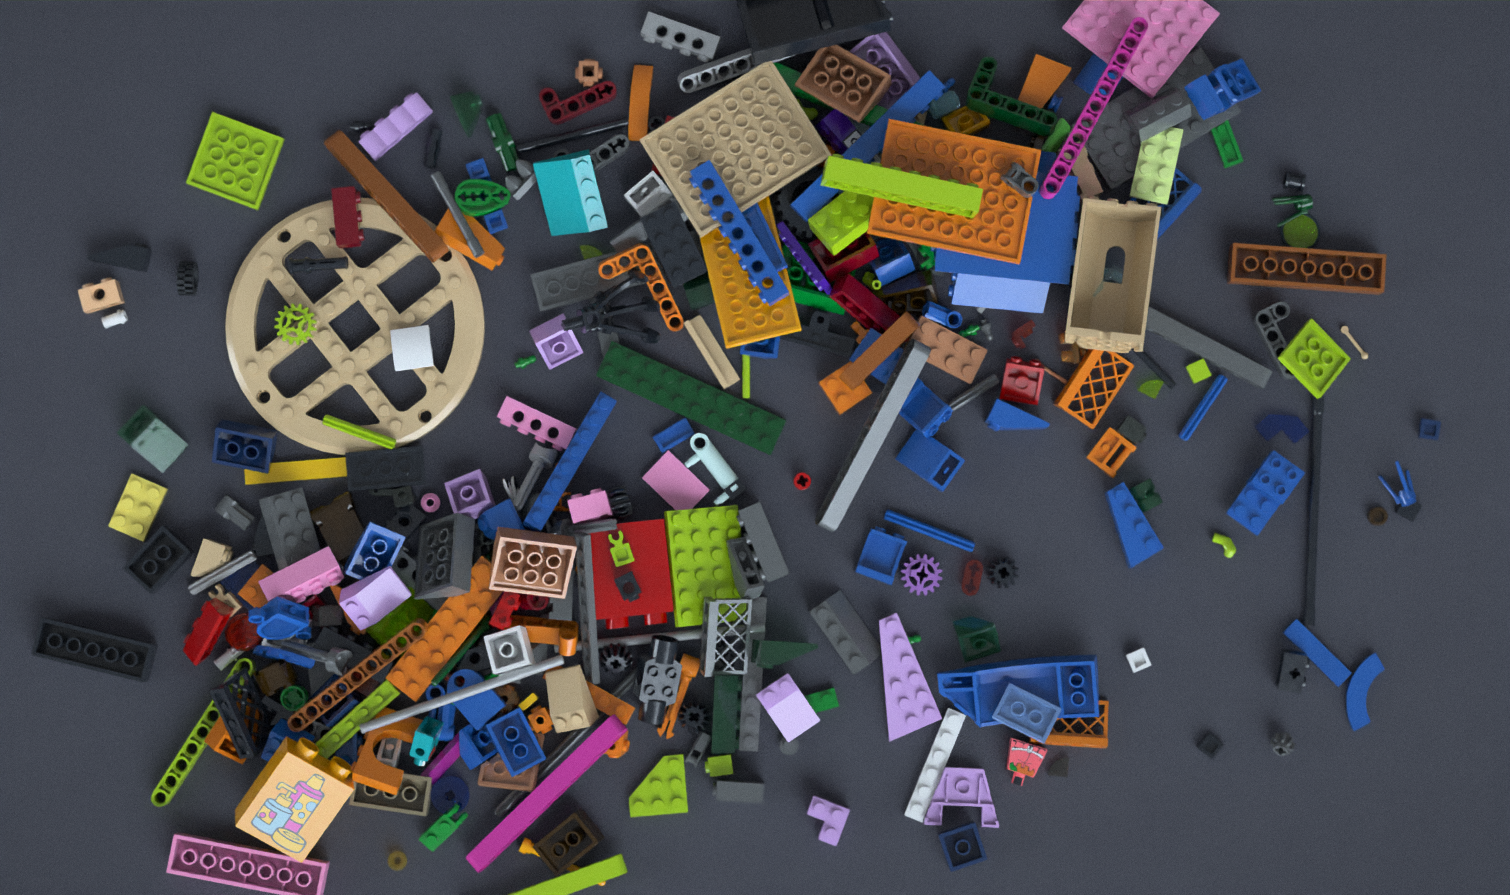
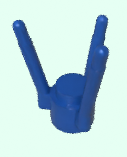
(1407, 495)

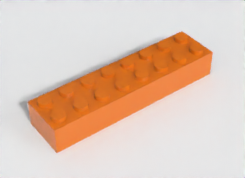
(445, 634)

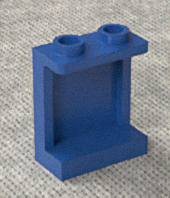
(924, 410)
(881, 555)

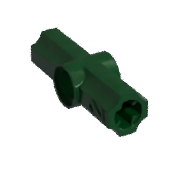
(503, 141)

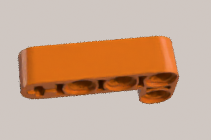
(550, 632)

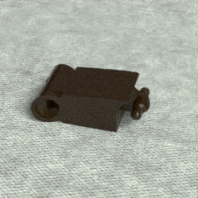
(339, 525)

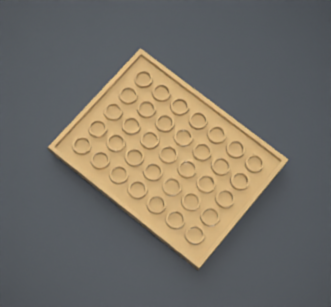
(749, 134)

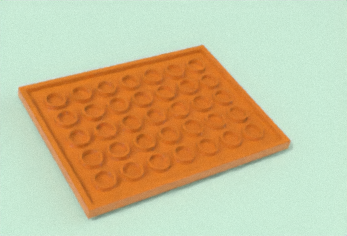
(1003, 213)

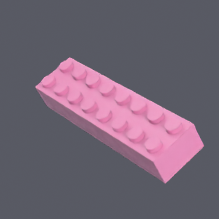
(245, 866)

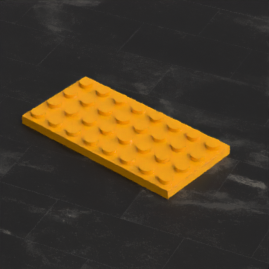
(738, 305)

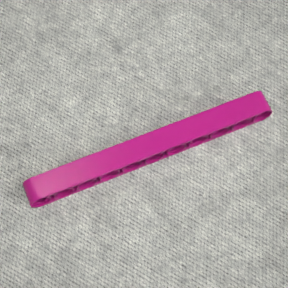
(1099, 101)
(546, 793)

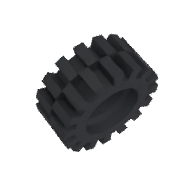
(187, 278)

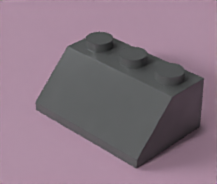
(1158, 113)

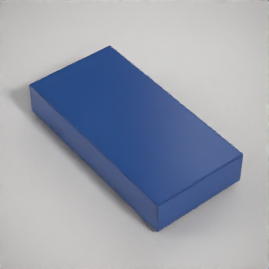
(673, 435)

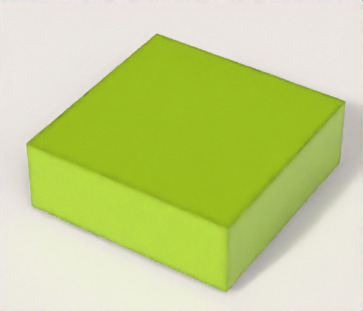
(1198, 371)

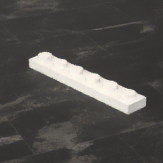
(934, 765)

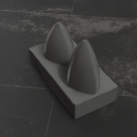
(519, 186)

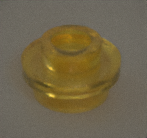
(393, 865)

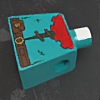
(425, 740)

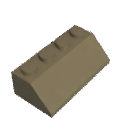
(411, 798)

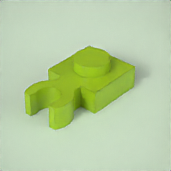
(621, 552)

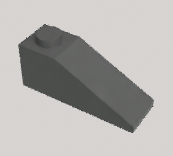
(744, 569)

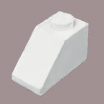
(390, 751)

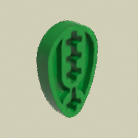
(488, 189)

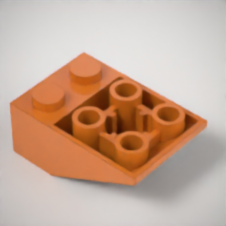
(220, 740)

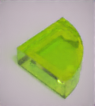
(589, 251)
(1151, 388)

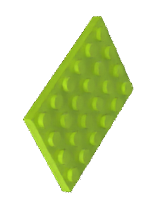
(701, 561)

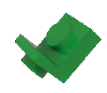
(925, 252)

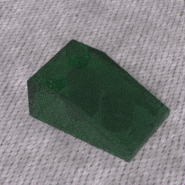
(770, 653)

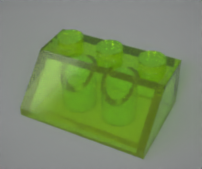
(399, 618)

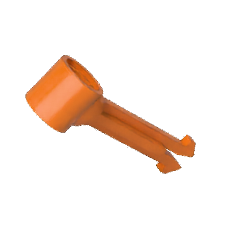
(689, 669)

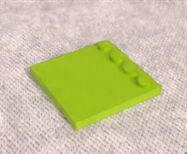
(235, 161)

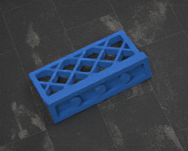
(1180, 203)

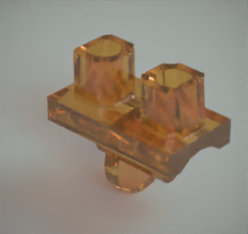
(1073, 355)

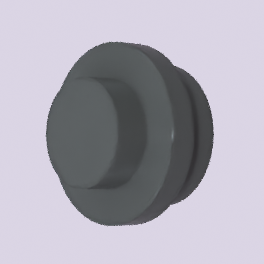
(788, 748)

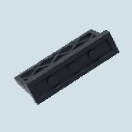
(234, 719)

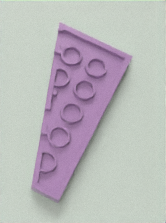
(906, 690)

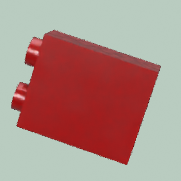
(650, 569)

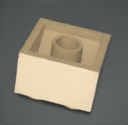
(211, 557)

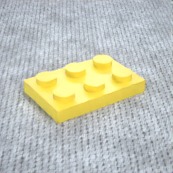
(138, 507)

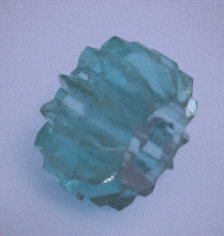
(944, 105)

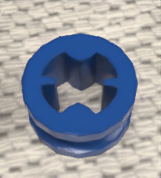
(1055, 103)

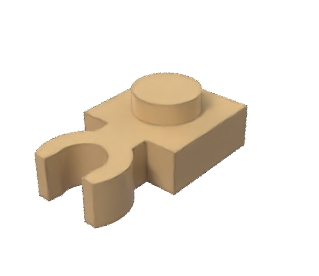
(228, 598)

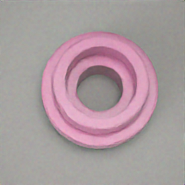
(434, 507)

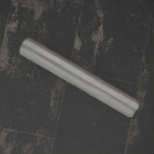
(222, 572)

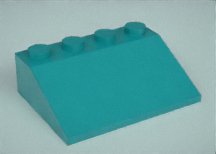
(570, 194)

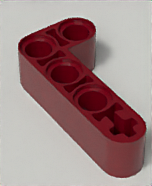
(580, 99)

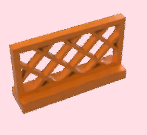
(1077, 380)
(1080, 740)

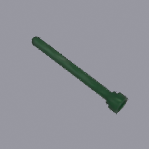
(483, 626)

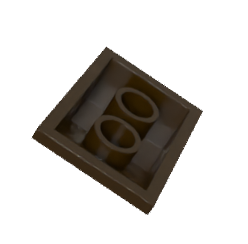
(568, 842)

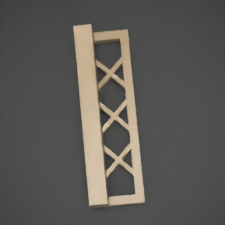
(711, 351)

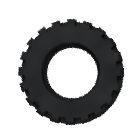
(785, 197)

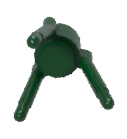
(1300, 202)

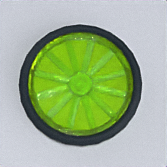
(1300, 232)

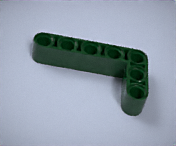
(1004, 105)

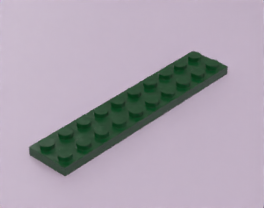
(691, 398)

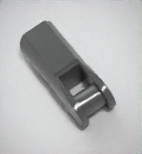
(699, 745)

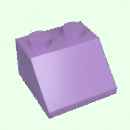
(555, 343)

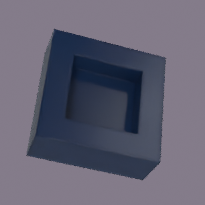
(1429, 429)

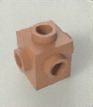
(586, 66)

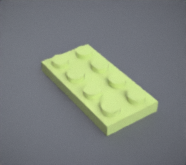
(1156, 166)

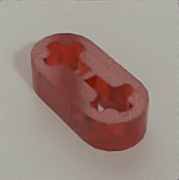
(976, 579)

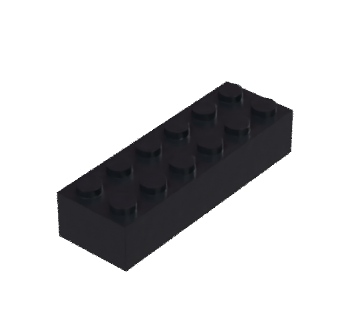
(94, 649)

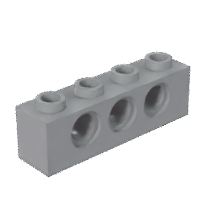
(654, 22)

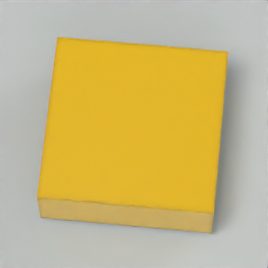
(528, 701)

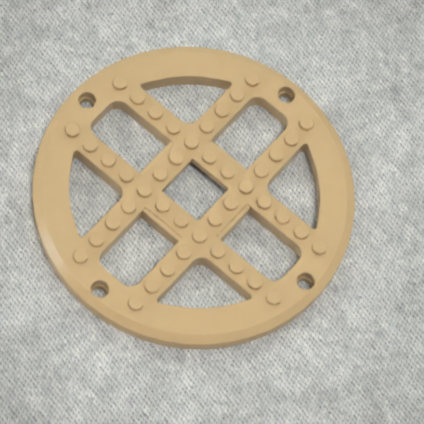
(254, 367)

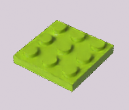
(1314, 358)

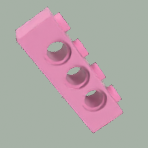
(512, 406)

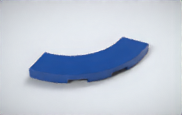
(274, 653)
(1358, 689)

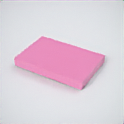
(675, 483)

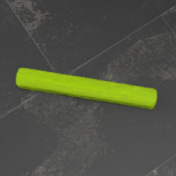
(359, 431)

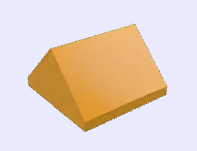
(965, 121)

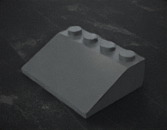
(445, 557)

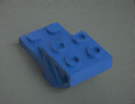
(1222, 89)
(1265, 492)

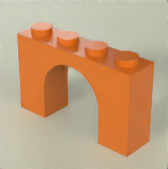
(368, 768)

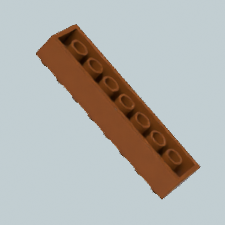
(1306, 268)

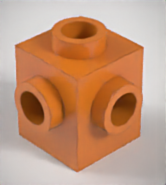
(540, 712)
(619, 747)

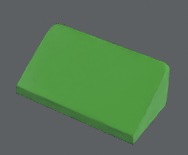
(1054, 141)

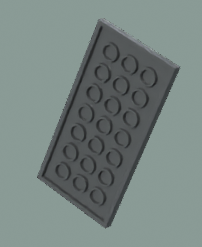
(1114, 144)

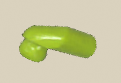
(868, 280)
(1226, 542)

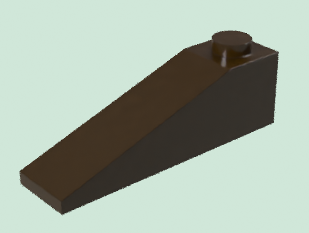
(909, 293)

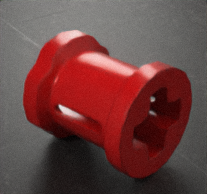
(805, 476)

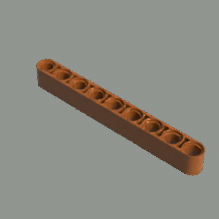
(386, 196)
(351, 681)

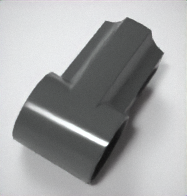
(231, 509)

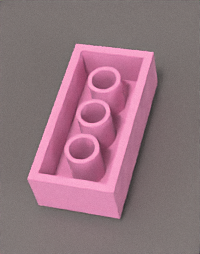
(303, 577)

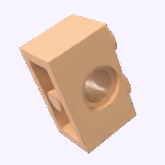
(112, 297)

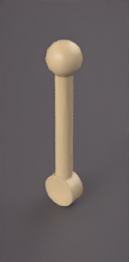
(1364, 355)

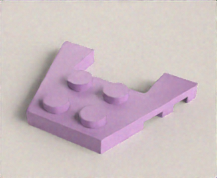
(962, 788)

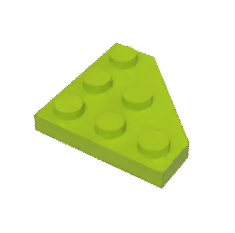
(661, 790)

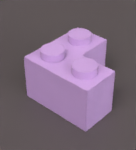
(832, 814)

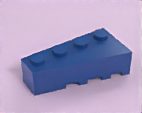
(1132, 527)

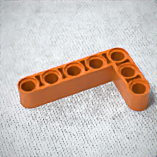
(654, 278)

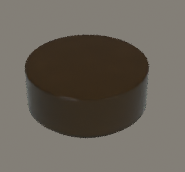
(1377, 516)

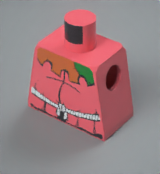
(1023, 759)

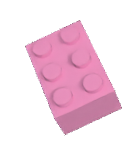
(590, 507)

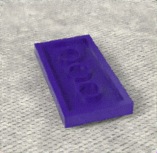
(804, 260)

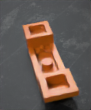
(640, 102)

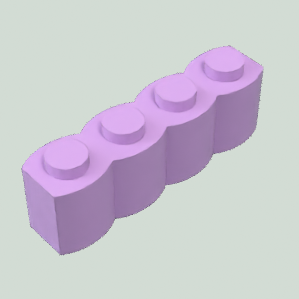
(395, 126)

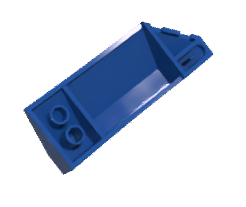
(1060, 680)

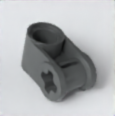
(1019, 179)

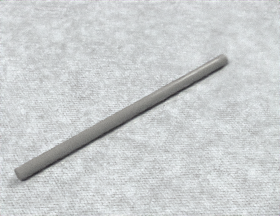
(680, 635)
(461, 694)

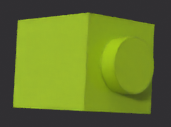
(719, 765)

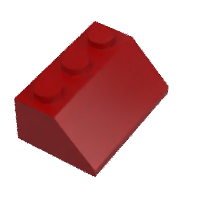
(207, 630)

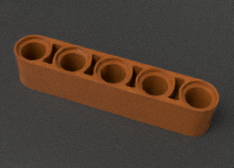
(879, 351)

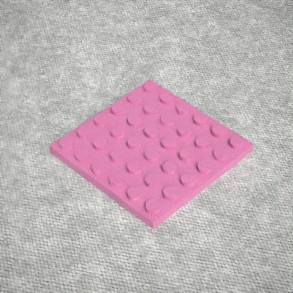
(1170, 35)

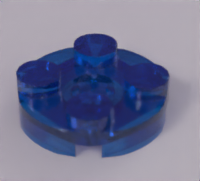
(448, 783)

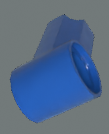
(941, 315)
(447, 715)

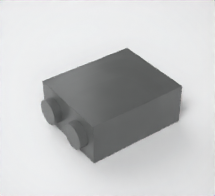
(738, 790)

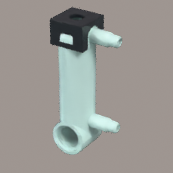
(718, 468)

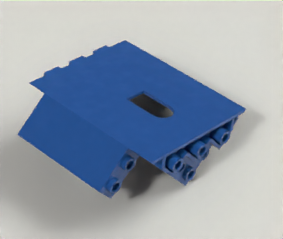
(1045, 255)

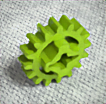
(303, 319)

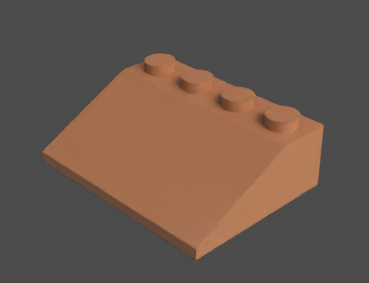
(844, 82)
(531, 562)

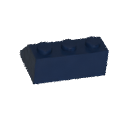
(244, 446)

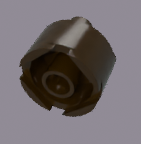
(275, 675)

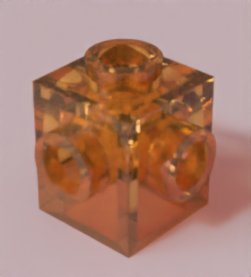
(513, 699)

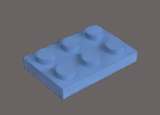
(1026, 713)

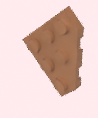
(495, 774)

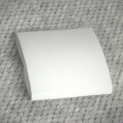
(411, 348)

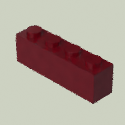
(863, 304)

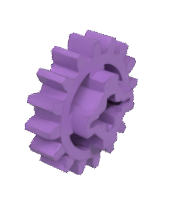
(913, 573)

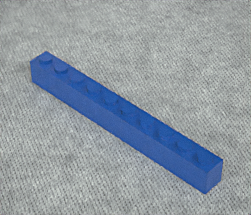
(872, 141)

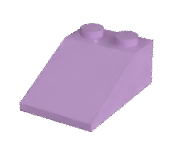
(373, 597)
(787, 707)

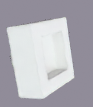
(1138, 660)

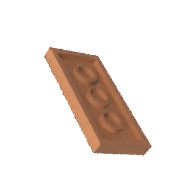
(949, 350)

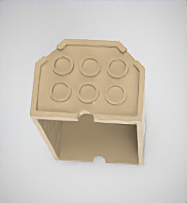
(1119, 312)

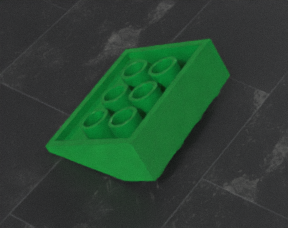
(802, 286)

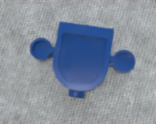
(281, 620)

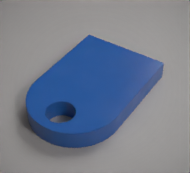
(479, 707)

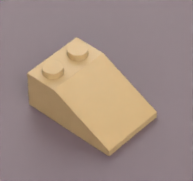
(570, 699)

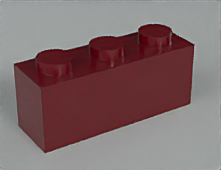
(347, 217)

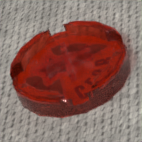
(241, 633)

